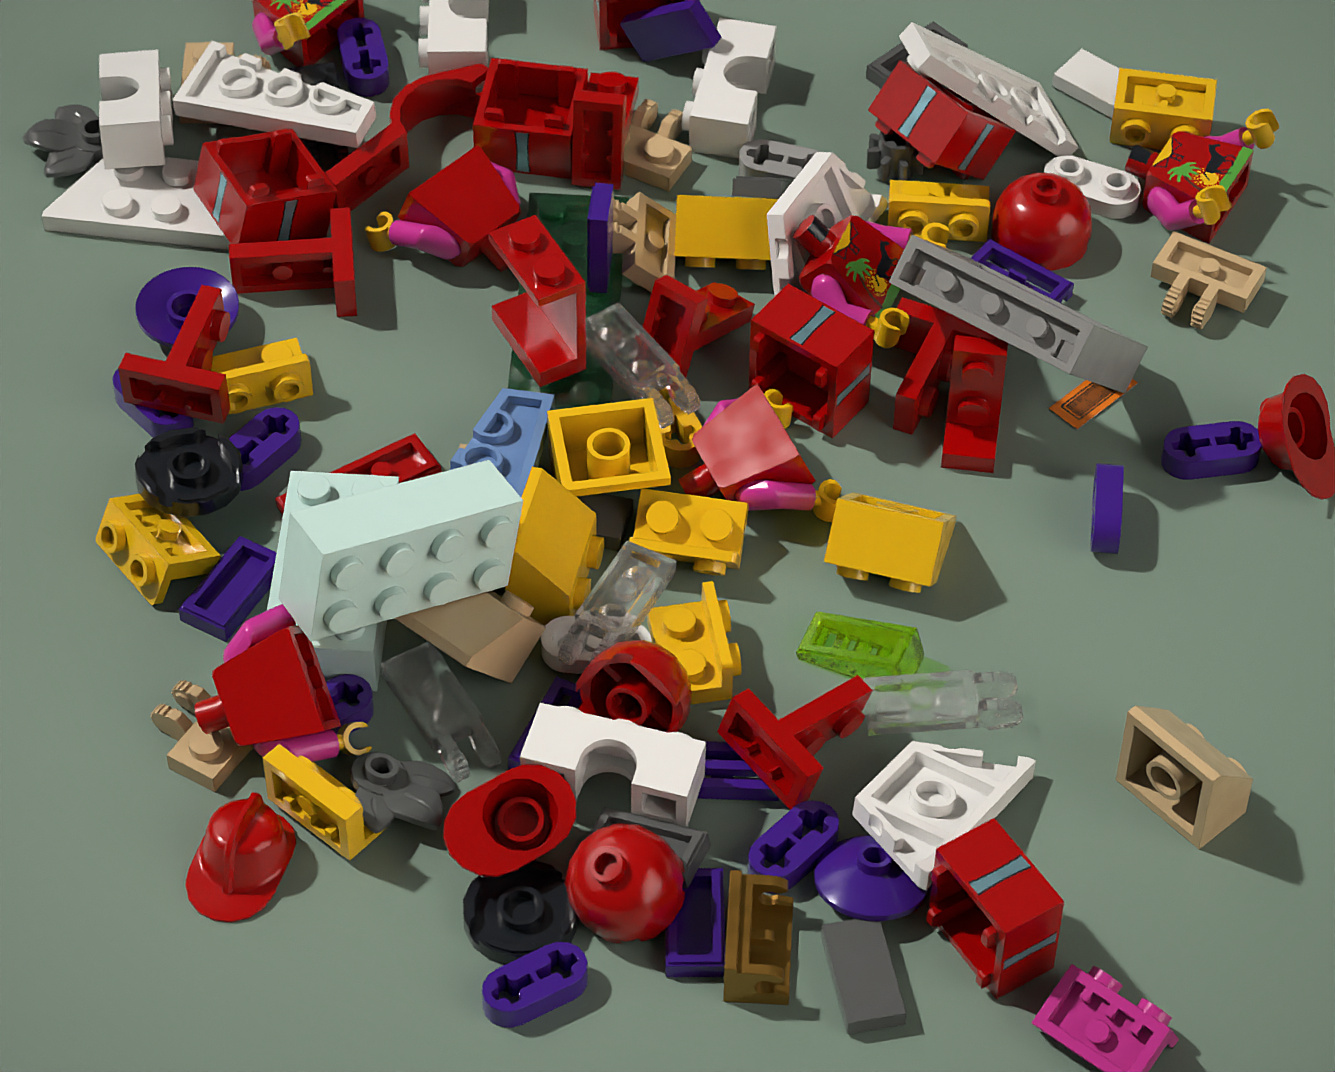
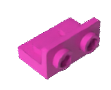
(1103, 1026)

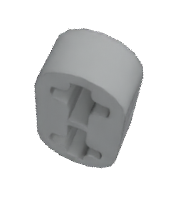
(778, 159)

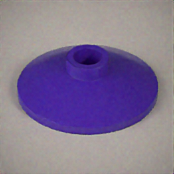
(169, 296)
(865, 881)

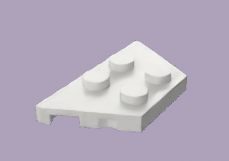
(821, 190)
(137, 205)
(933, 798)

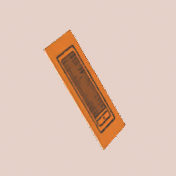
(1086, 402)

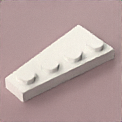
(990, 86)
(260, 99)

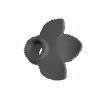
(70, 138)
(399, 790)

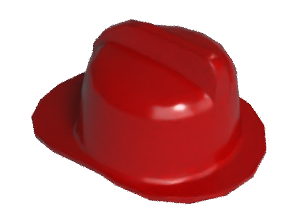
(1299, 436)
(510, 820)
(240, 860)

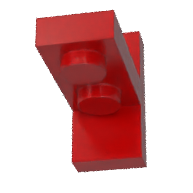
(601, 128)
(300, 264)
(691, 318)
(932, 338)
(185, 379)
(974, 404)
(785, 748)

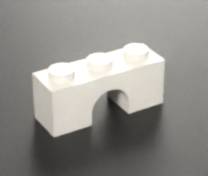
(454, 34)
(728, 86)
(134, 109)
(661, 765)

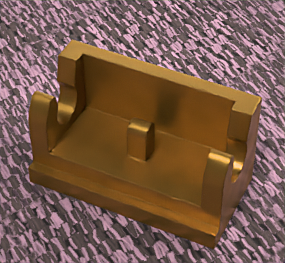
(758, 940)

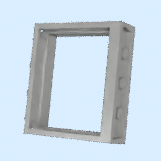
(1018, 314)

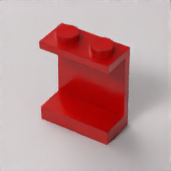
(550, 318)

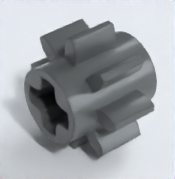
(892, 157)

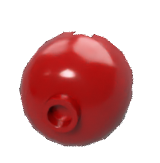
(1043, 220)
(637, 684)
(625, 883)

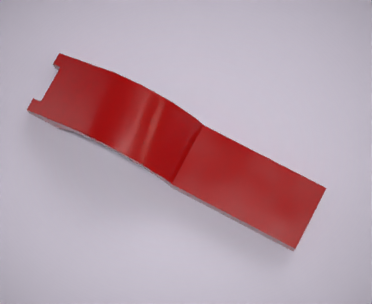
(387, 152)

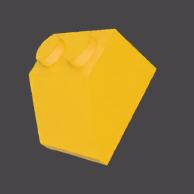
(723, 229)
(607, 447)
(888, 541)
(553, 549)

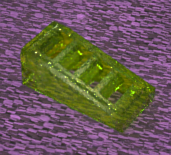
(897, 645)

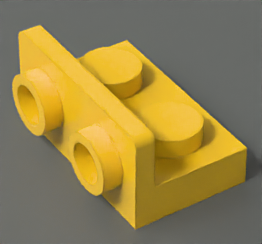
(1157, 105)
(958, 206)
(265, 375)
(692, 529)
(152, 546)
(699, 641)
(317, 801)

